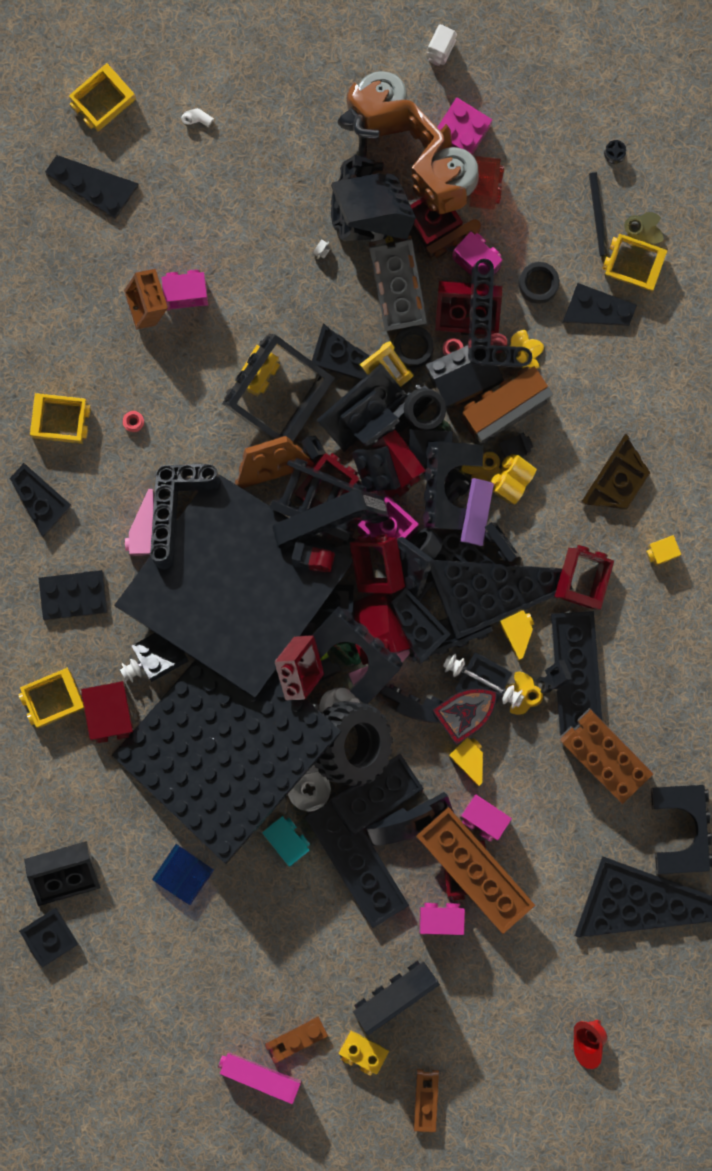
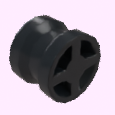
(616, 148)

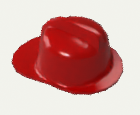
(589, 1043)

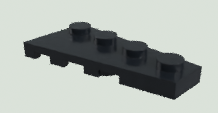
(96, 186)

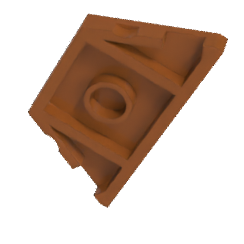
(269, 461)

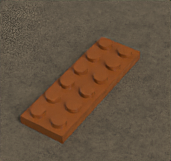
(475, 870)

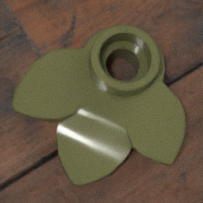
(647, 230)

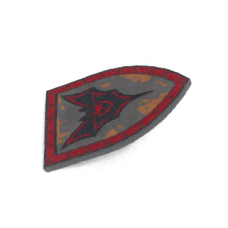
(465, 712)

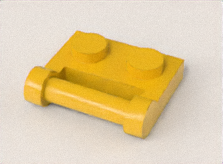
(377, 358)

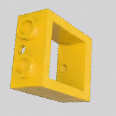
(108, 73)
(656, 267)
(38, 411)
(71, 687)

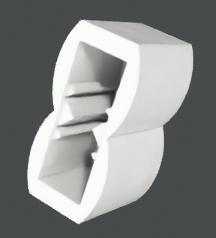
(441, 45)

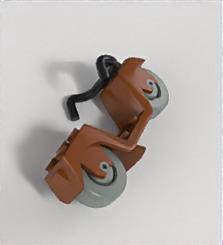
(381, 108)

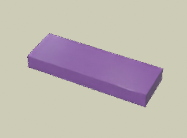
(477, 512)

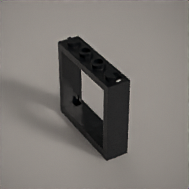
(305, 408)

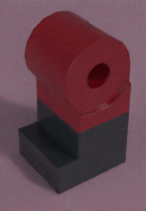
(312, 558)

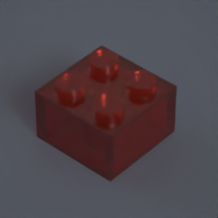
(487, 190)

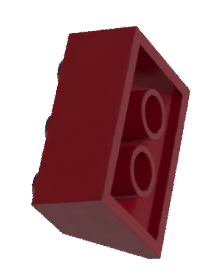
(454, 304)

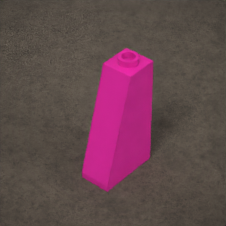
(259, 1077)

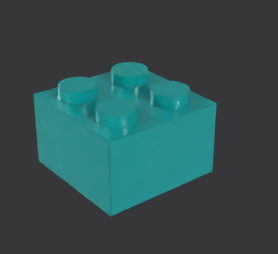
(286, 841)

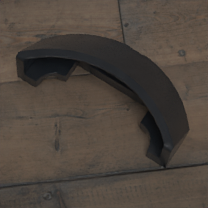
(351, 168)

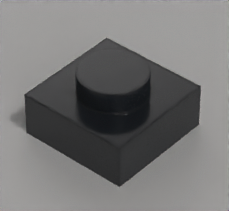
(313, 447)

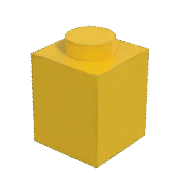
(663, 550)

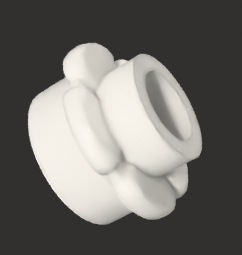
(322, 249)

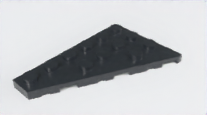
(636, 900)

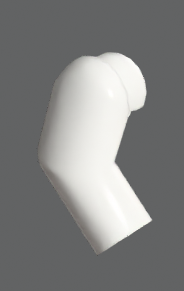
(196, 115)

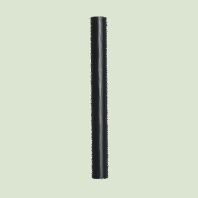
(598, 214)

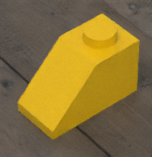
(518, 632)
(469, 759)

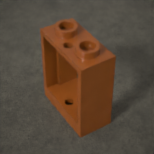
(147, 295)

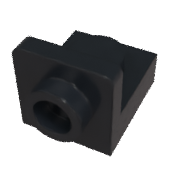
(517, 445)

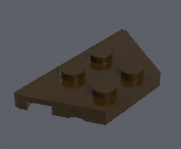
(619, 478)

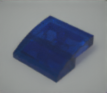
(183, 874)

